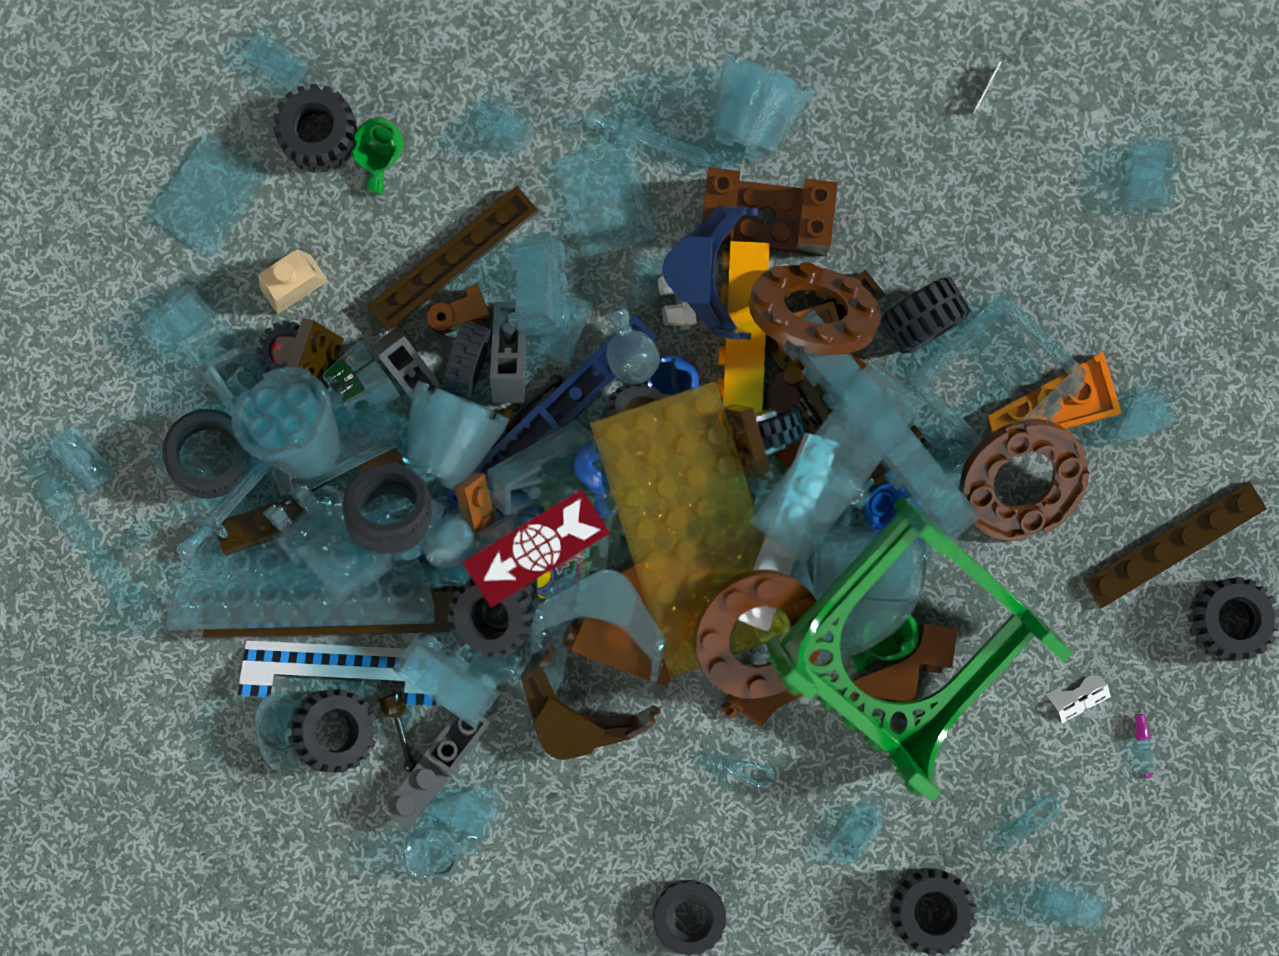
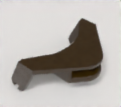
(566, 732)

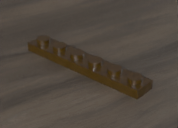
(452, 258)
(1174, 545)

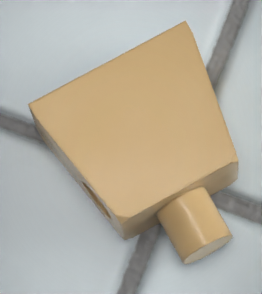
(290, 280)

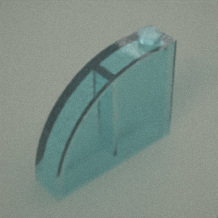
(886, 603)

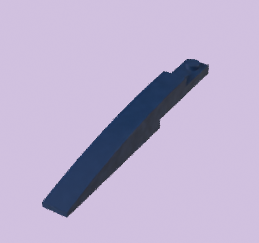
(556, 411)

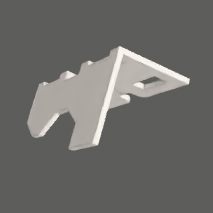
(1065, 698)

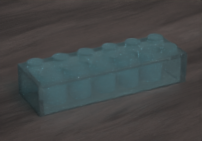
(837, 461)

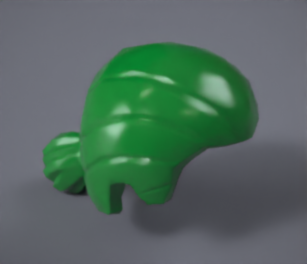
(376, 149)
(893, 648)

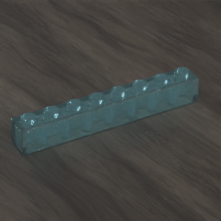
(907, 460)

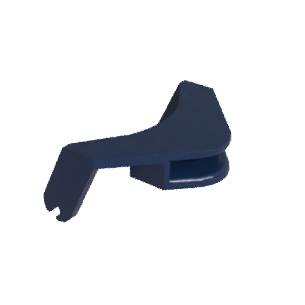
(691, 266)

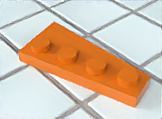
(1093, 403)

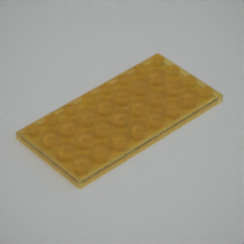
(683, 513)

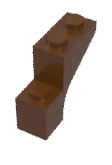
(899, 681)

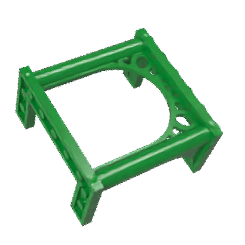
(917, 744)

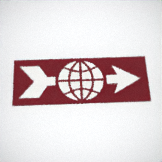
(536, 548)

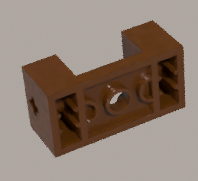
(802, 214)

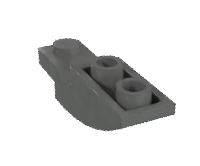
(433, 771)

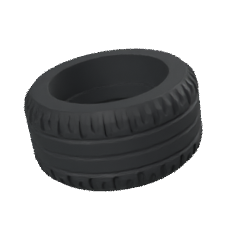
(185, 427)
(387, 481)

